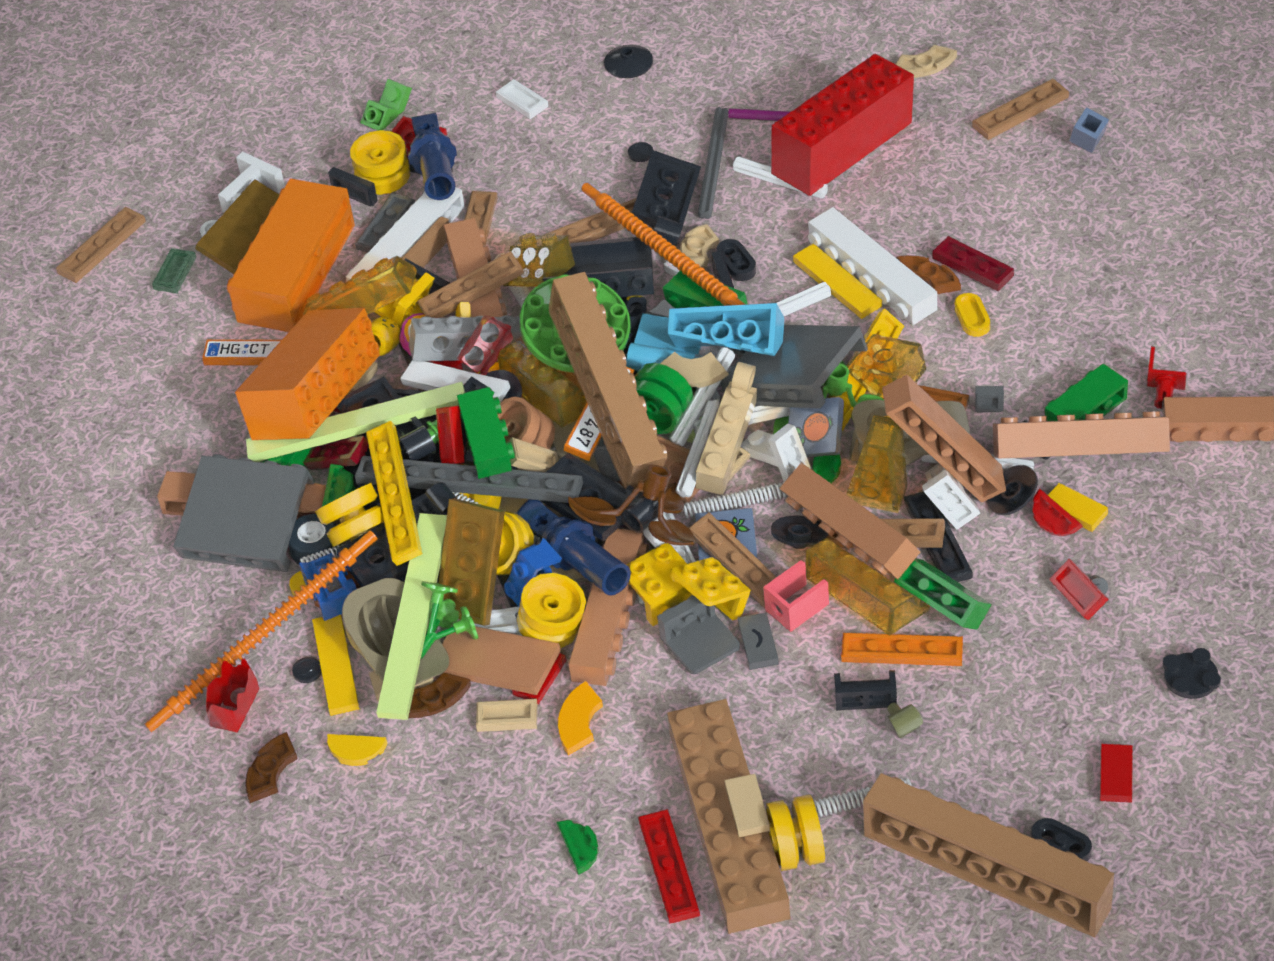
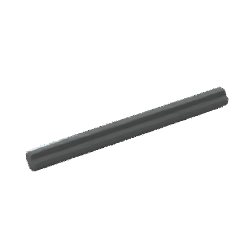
(713, 163)

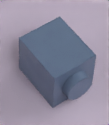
(1089, 130)

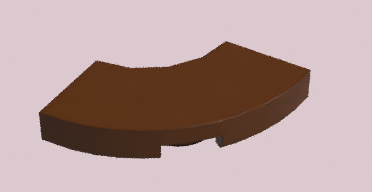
(438, 695)
(266, 768)

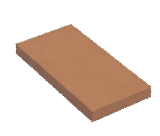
(501, 659)

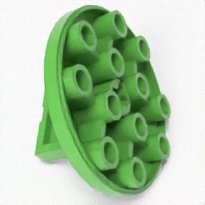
(541, 334)

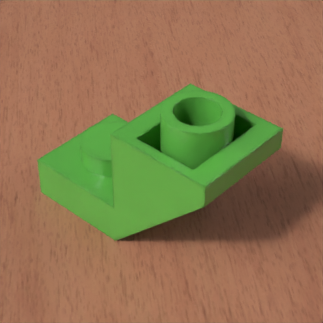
(391, 105)

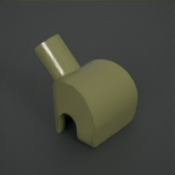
(904, 719)

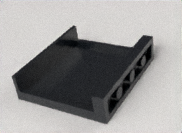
(618, 263)

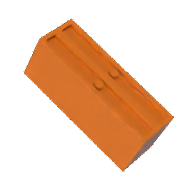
(291, 254)
(307, 374)

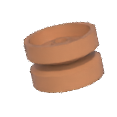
(527, 422)

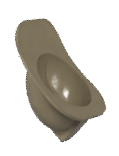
(863, 414)
(370, 625)

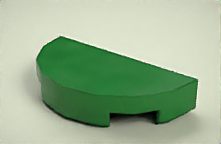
(827, 467)
(338, 484)
(580, 843)

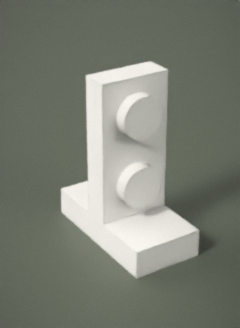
(251, 169)
(781, 449)
(949, 496)

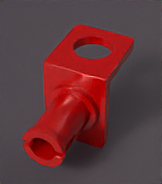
(1164, 380)

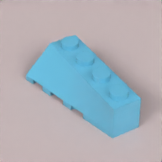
(741, 327)

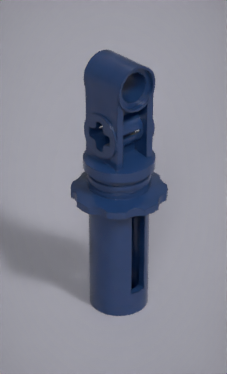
(433, 156)
(576, 547)

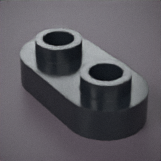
(740, 263)
(1063, 837)

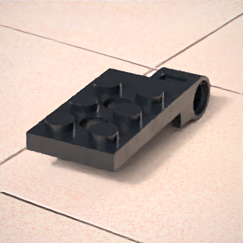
(666, 215)
(412, 436)
(635, 516)
(364, 571)

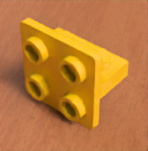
(407, 305)

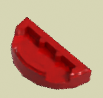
(1052, 516)

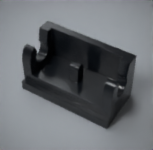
(865, 693)

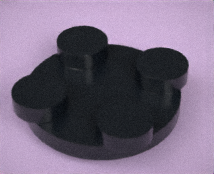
(1191, 674)

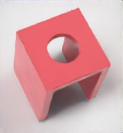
(801, 608)

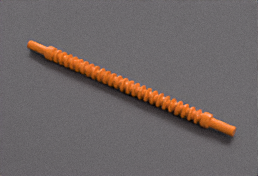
(662, 247)
(346, 557)

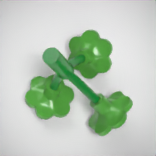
(444, 614)

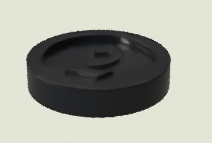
(640, 152)
(306, 670)

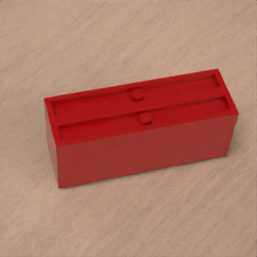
(841, 124)

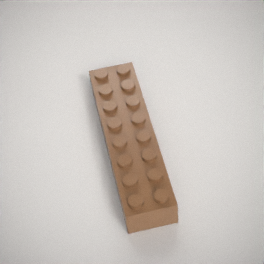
(605, 379)
(988, 854)
(740, 867)

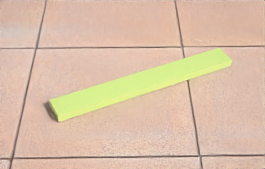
(360, 421)
(412, 621)

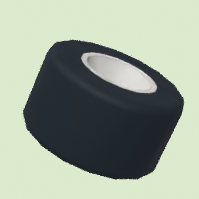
(309, 537)

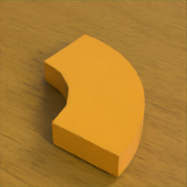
(576, 717)

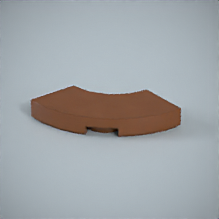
(937, 276)

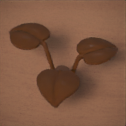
(654, 488)

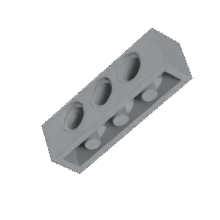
(427, 347)

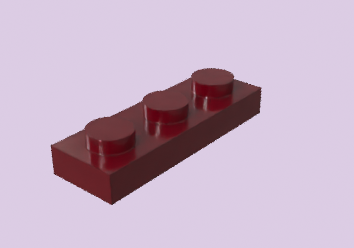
(973, 263)
(341, 452)

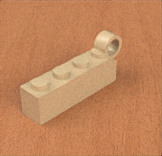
(727, 431)

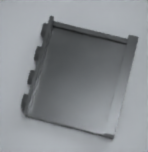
(800, 364)
(242, 512)

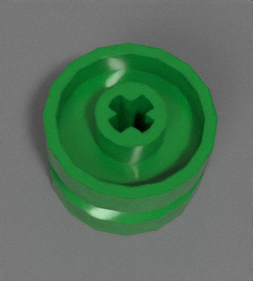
(665, 394)

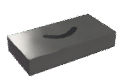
(758, 641)

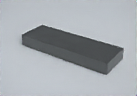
(384, 220)

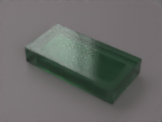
(174, 270)

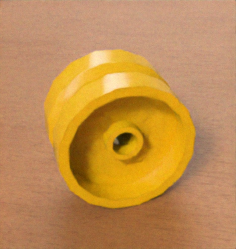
(381, 160)
(351, 514)
(515, 537)
(551, 609)
(795, 832)

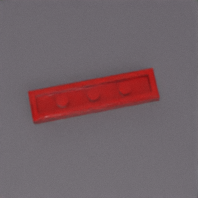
(669, 866)

